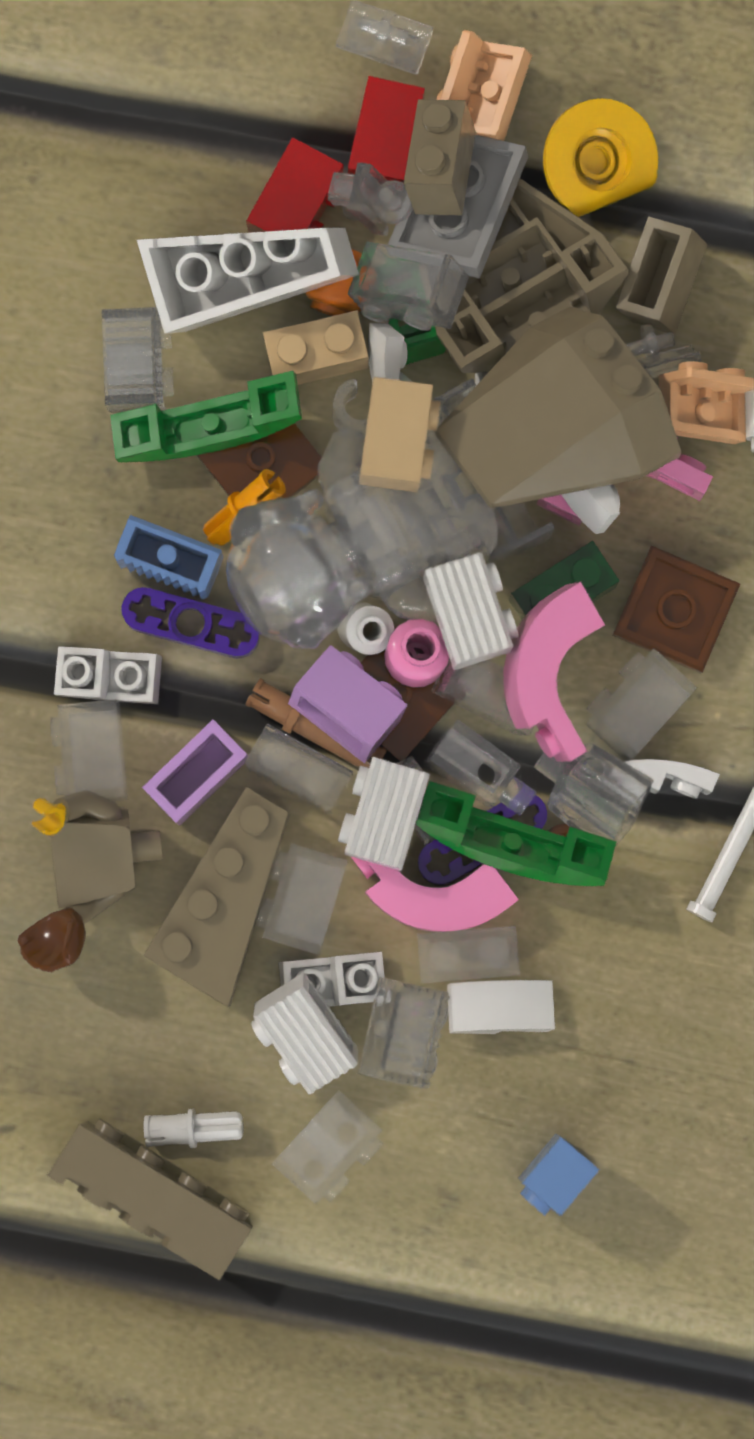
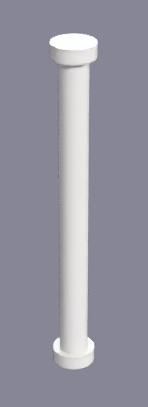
(725, 863)

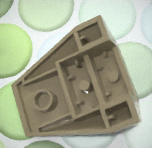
(534, 270)
(560, 415)

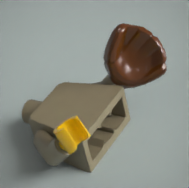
(91, 871)

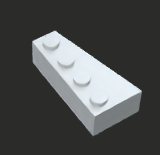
(230, 274)

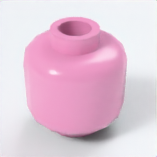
(407, 665)

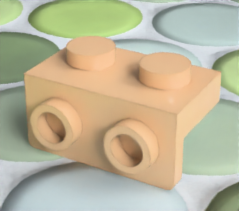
(488, 80)
(707, 402)

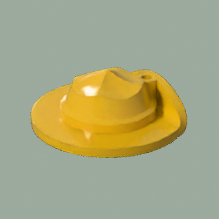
(599, 155)

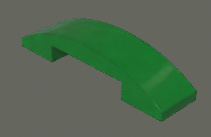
(207, 425)
(512, 845)

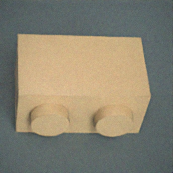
(318, 348)
(397, 435)

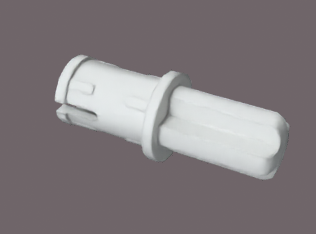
(192, 1128)

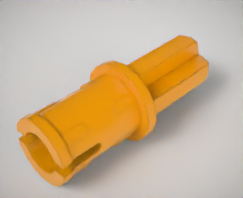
(258, 490)

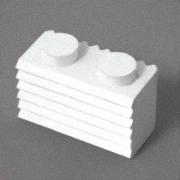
(469, 610)
(385, 813)
(305, 1034)

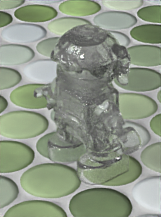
(299, 572)

